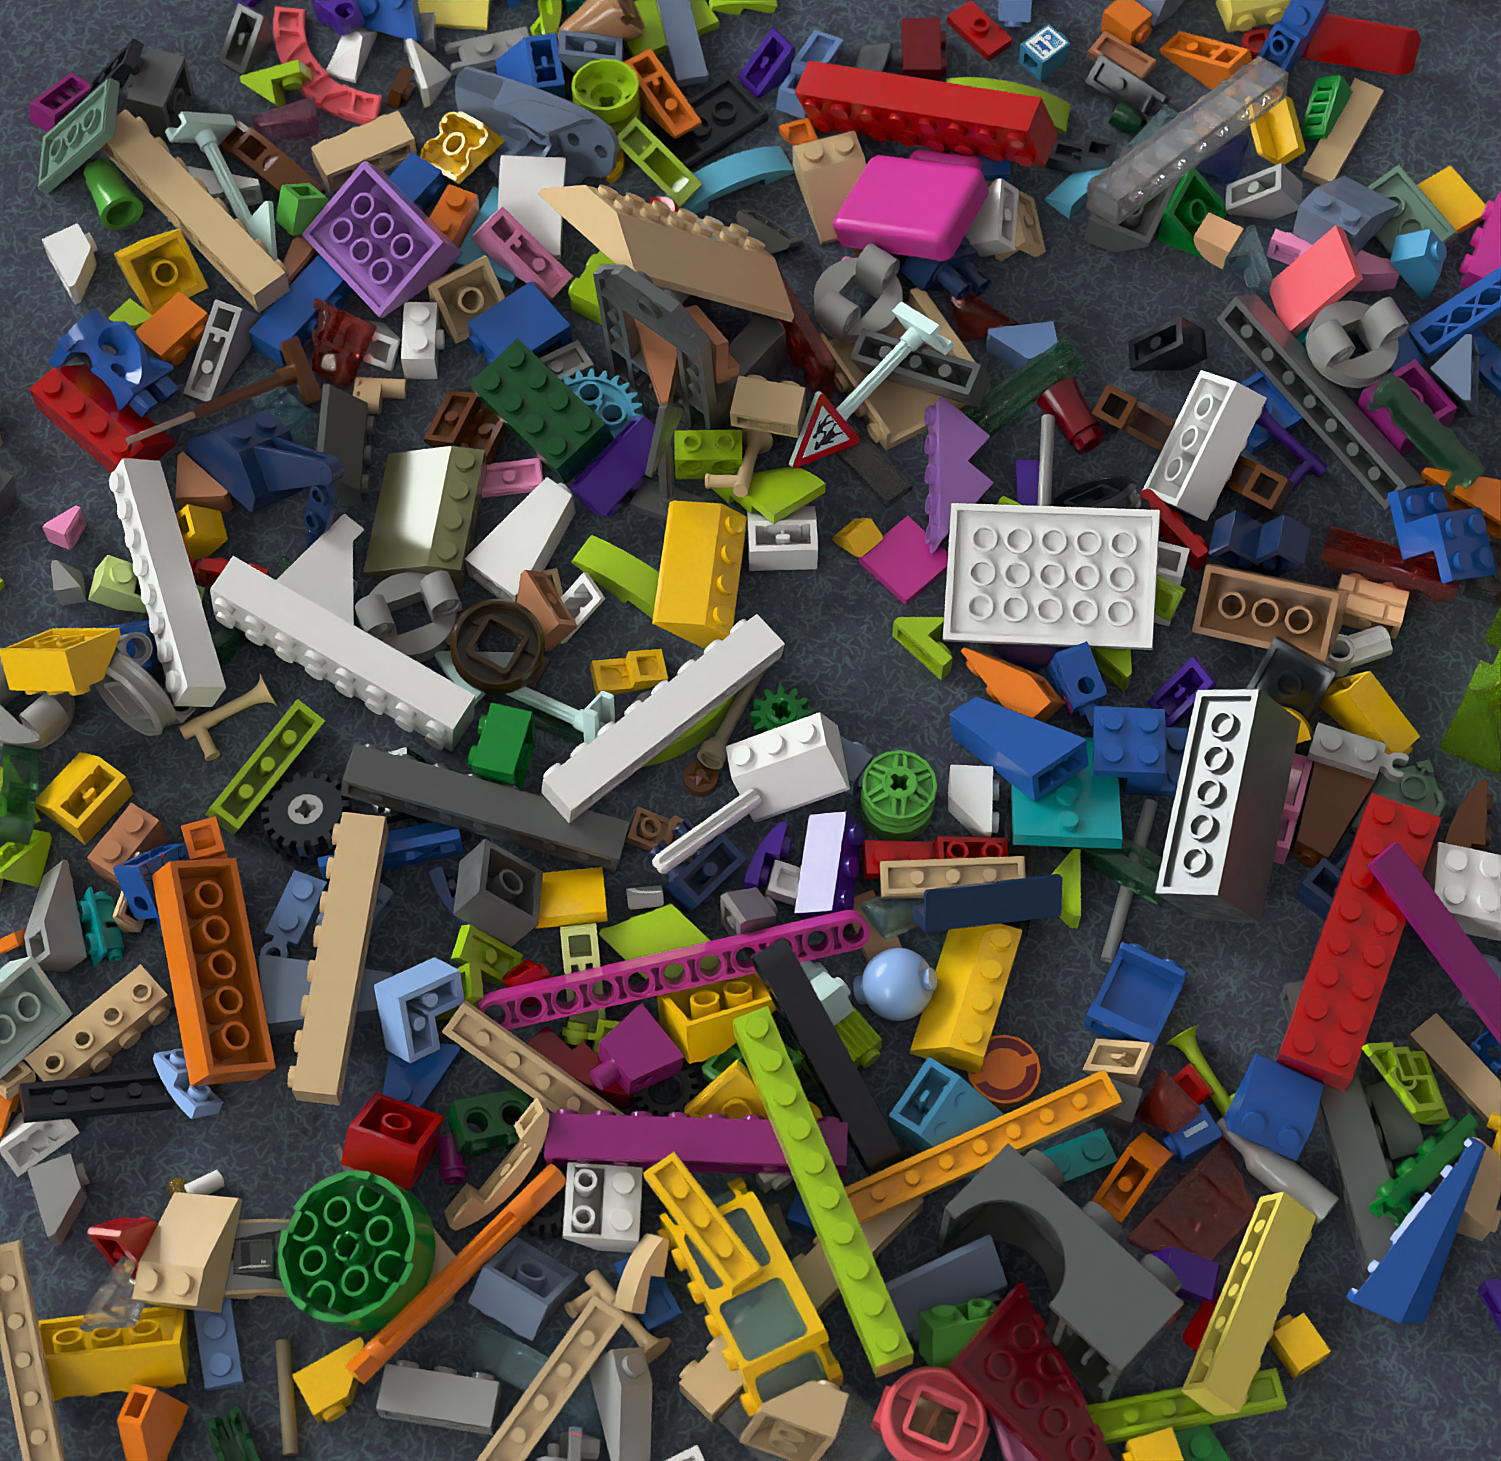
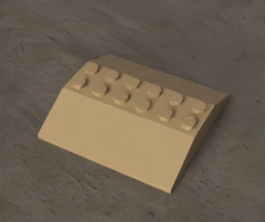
(676, 247)

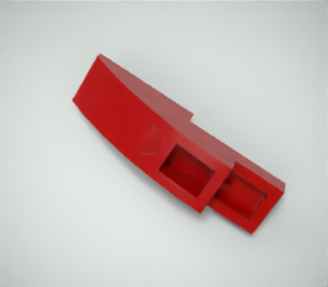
(941, 848)

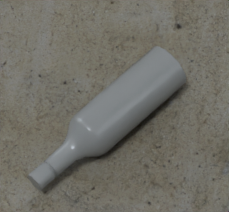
(1282, 1175)

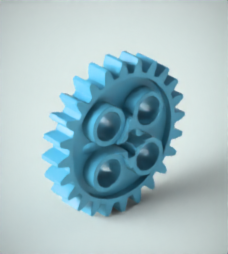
(611, 400)

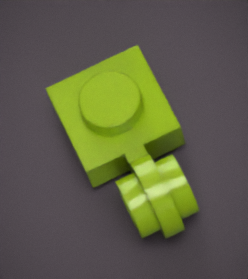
(578, 1032)

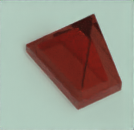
(976, 317)
(1167, 1105)

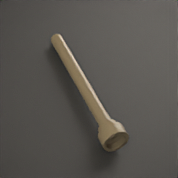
(713, 751)

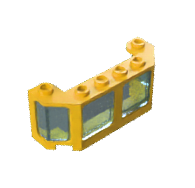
(769, 1324)

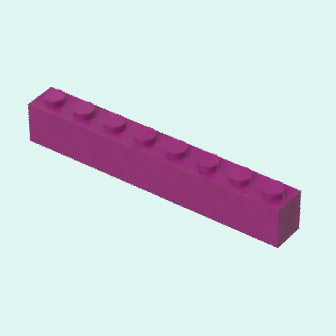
(701, 1143)

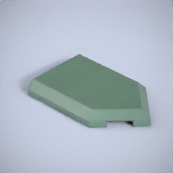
(1415, 790)

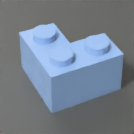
(410, 1004)

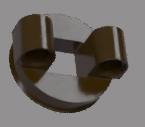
(472, 628)

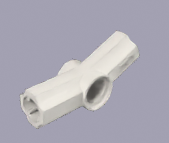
(1359, 649)

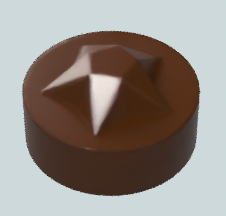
(700, 779)

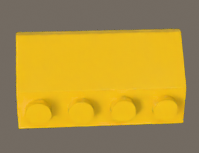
(700, 571)
(967, 996)
(115, 1359)

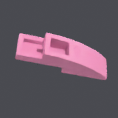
(1376, 271)

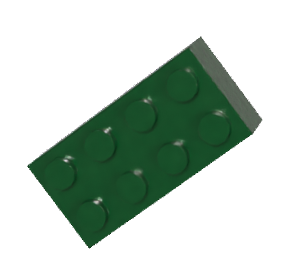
(541, 411)

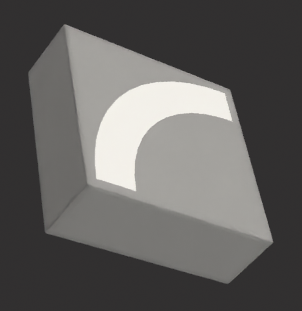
(645, 897)

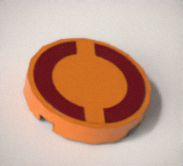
(1008, 1072)

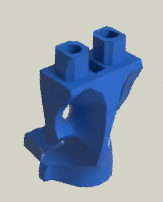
(129, 373)

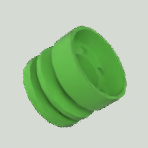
(898, 813)

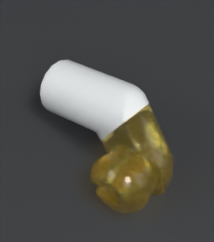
(204, 1185)

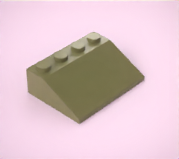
(427, 512)

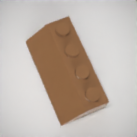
(1259, 607)

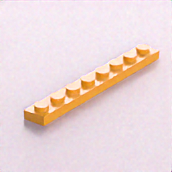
(977, 1147)

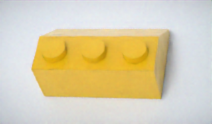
(60, 660)

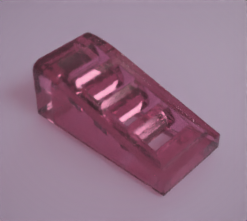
(289, 121)

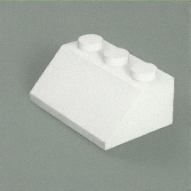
(790, 765)

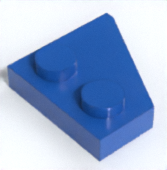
(392, 17)
(417, 1080)

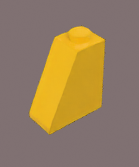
(1368, 711)

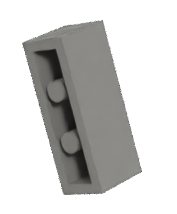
(439, 1397)

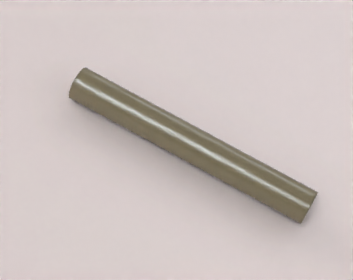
(286, 1397)

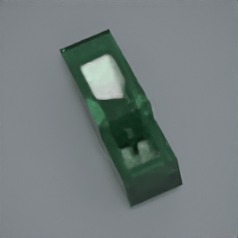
(18, 793)

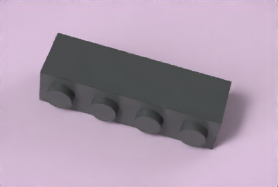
(924, 369)

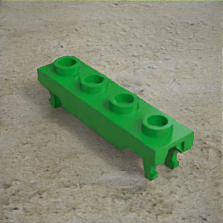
(1419, 1173)

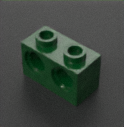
(486, 1113)

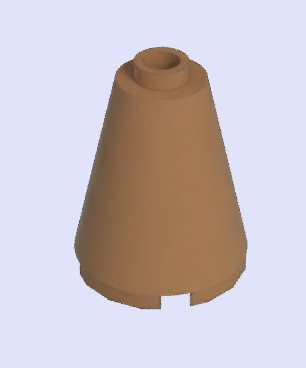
(606, 18)

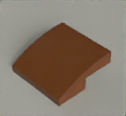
(466, 424)

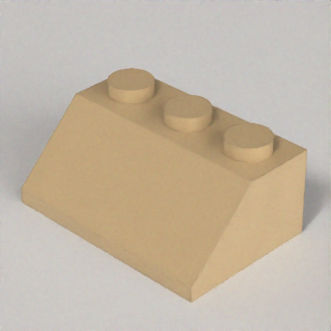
(798, 1422)

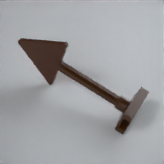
(296, 372)

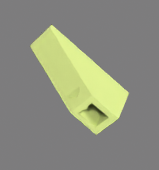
(118, 586)

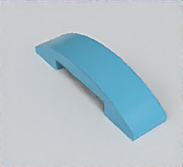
(737, 172)

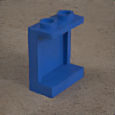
(522, 316)
(1136, 996)

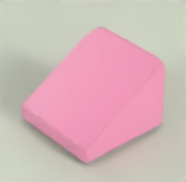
(66, 528)

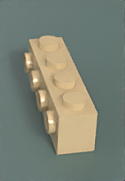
(102, 1029)

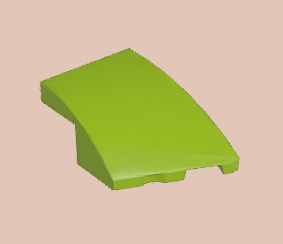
(777, 492)
(656, 933)
(1410, 1079)

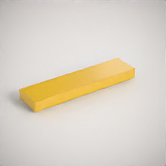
(703, 1223)

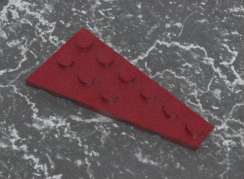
(1028, 1384)

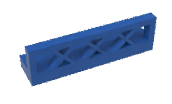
(1458, 315)
(414, 846)

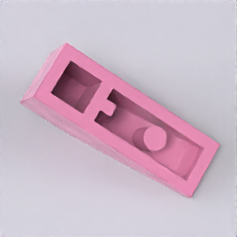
(520, 253)

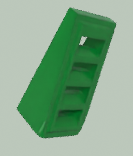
(1325, 107)

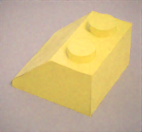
(1246, 14)

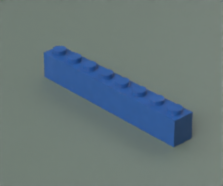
(294, 311)

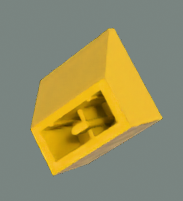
(84, 796)

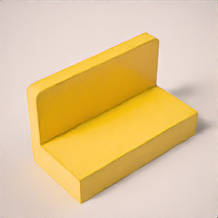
(1278, 134)

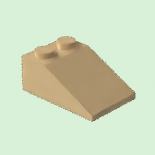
(826, 176)
(189, 1253)

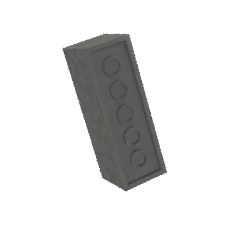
(1228, 806)

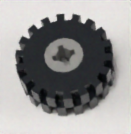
(285, 821)

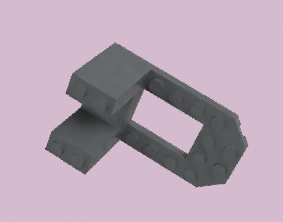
(707, 406)

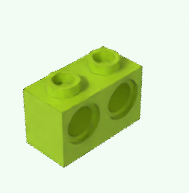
(707, 453)

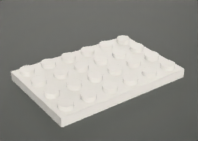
(1051, 576)

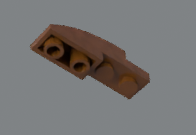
(265, 159)
(1469, 823)

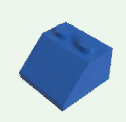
(1275, 1106)

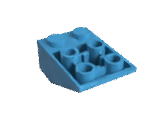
(939, 1108)

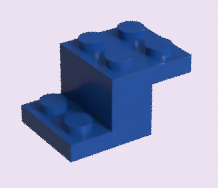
(1430, 530)
(1138, 748)

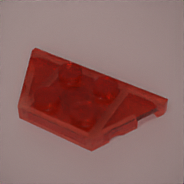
(1201, 1210)

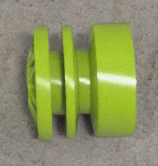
(608, 91)

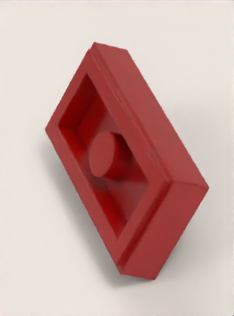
(979, 31)

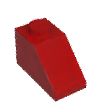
(123, 1238)

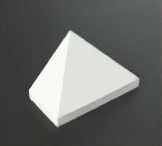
(351, 54)
(428, 73)
(582, 600)
(31, 1142)

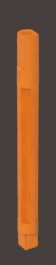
(456, 1274)

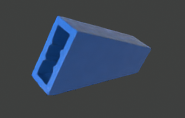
(1019, 747)

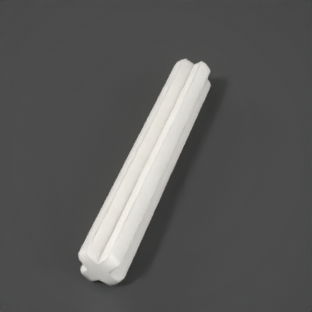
(706, 831)

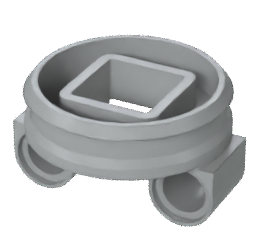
(872, 272)
(1377, 328)
(402, 591)
(135, 693)
(42, 721)

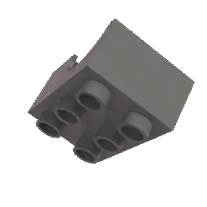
(1104, 1302)

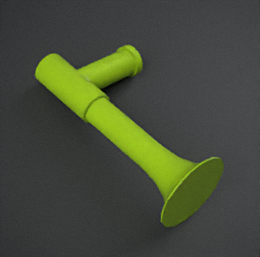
(1188, 1045)

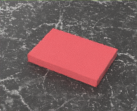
(1315, 280)

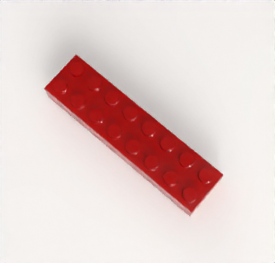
(927, 113)
(1354, 949)

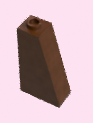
(1328, 811)

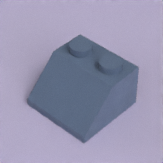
(522, 1288)

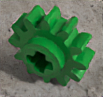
(775, 705)

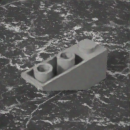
(54, 925)

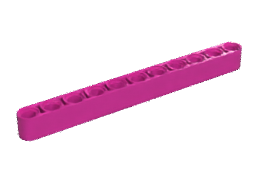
(655, 965)

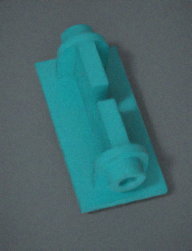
(96, 912)

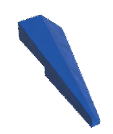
(1410, 1271)

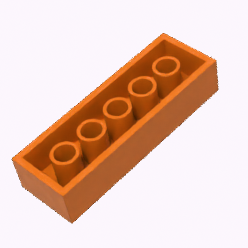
(213, 971)

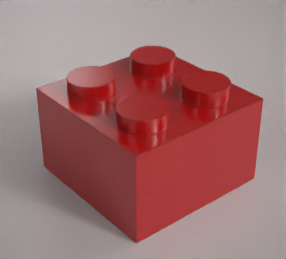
(392, 1140)

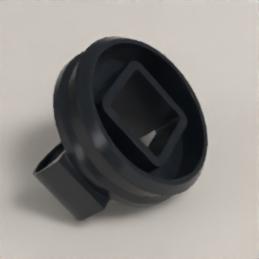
(1105, 492)

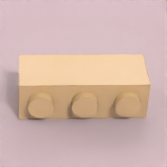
(379, 142)

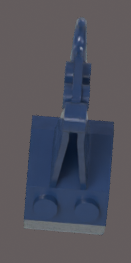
(263, 465)

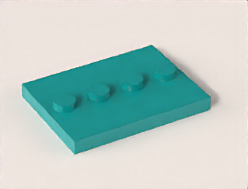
(1074, 814)

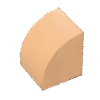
(1216, 239)

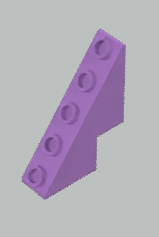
(951, 477)

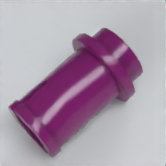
(452, 1169)

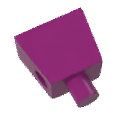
(636, 1054)

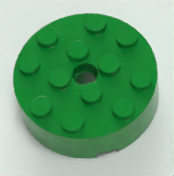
(356, 1251)

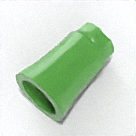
(113, 197)

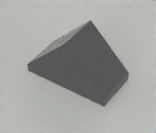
(246, 40)

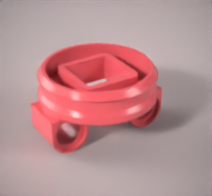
(941, 1387)

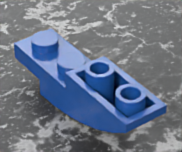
(1293, 32)

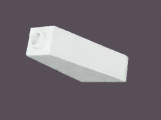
(522, 540)

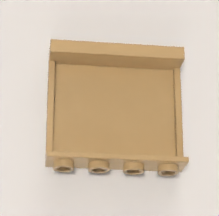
(893, 409)

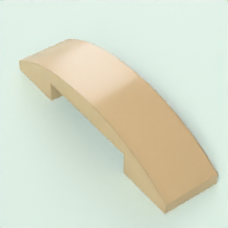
(472, 1204)

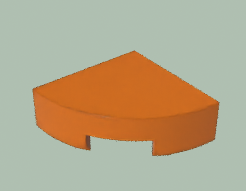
(798, 131)
(12, 941)

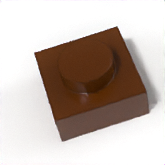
(402, 87)

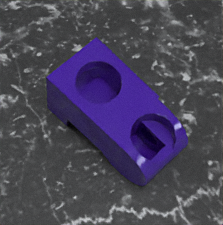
(340, 14)

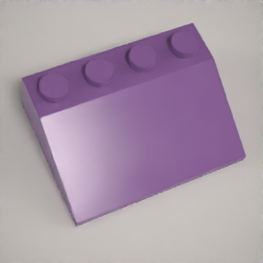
(380, 240)

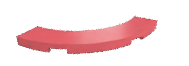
(336, 99)

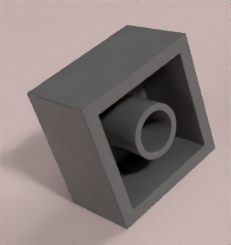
(161, 92)
(498, 892)

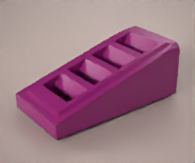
(48, 116)

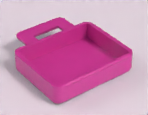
(913, 204)

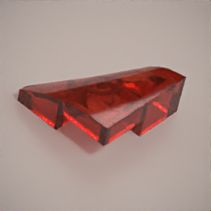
(339, 343)

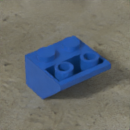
(534, 63)

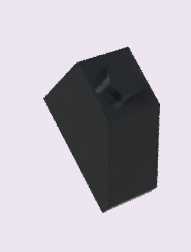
(1168, 347)

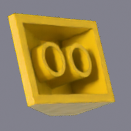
(702, 1016)

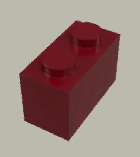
(922, 48)

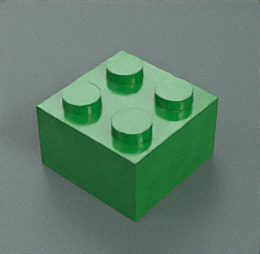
(504, 745)

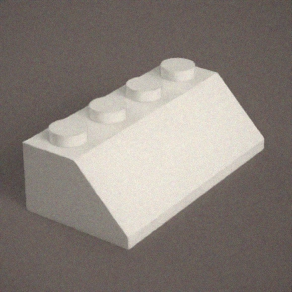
(1205, 444)

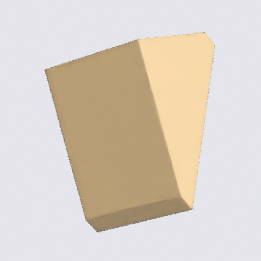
(1120, 1059)

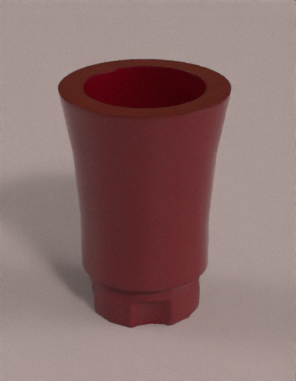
(1072, 415)

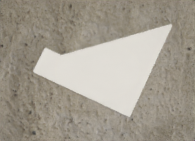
(326, 569)

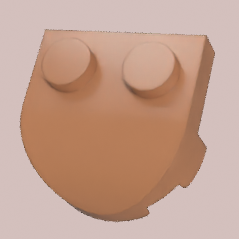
(724, 364)

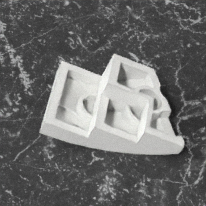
(518, 193)

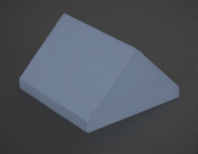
(1459, 373)

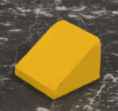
(858, 536)

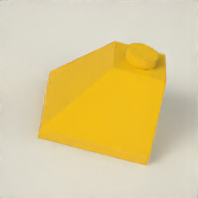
(160, 269)

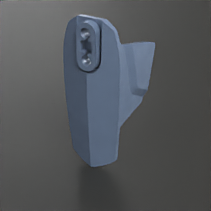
(537, 124)

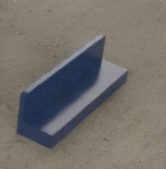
(990, 903)

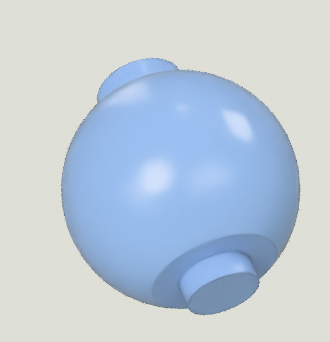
(896, 984)

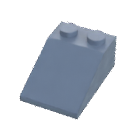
(1344, 205)

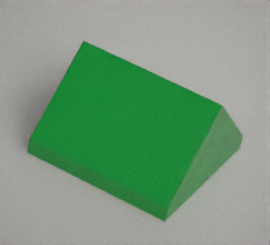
(1187, 211)

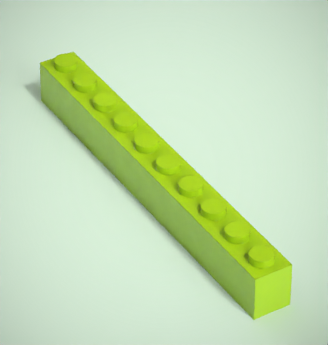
(823, 1193)

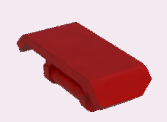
(1364, 45)

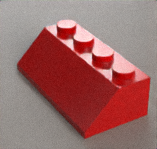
(89, 415)

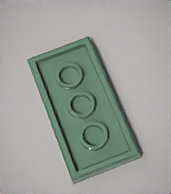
(78, 135)

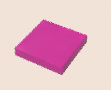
(905, 561)

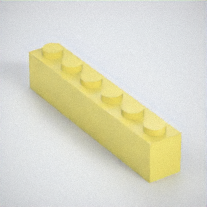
(1249, 1304)

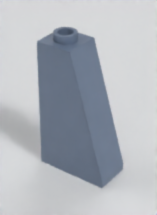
(285, 983)

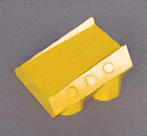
(460, 146)

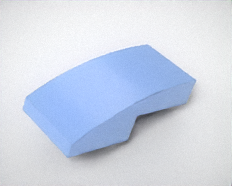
(193, 1100)

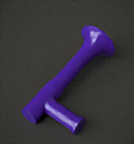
(1307, 459)

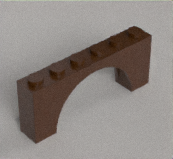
(1154, 429)

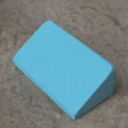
(1072, 193)

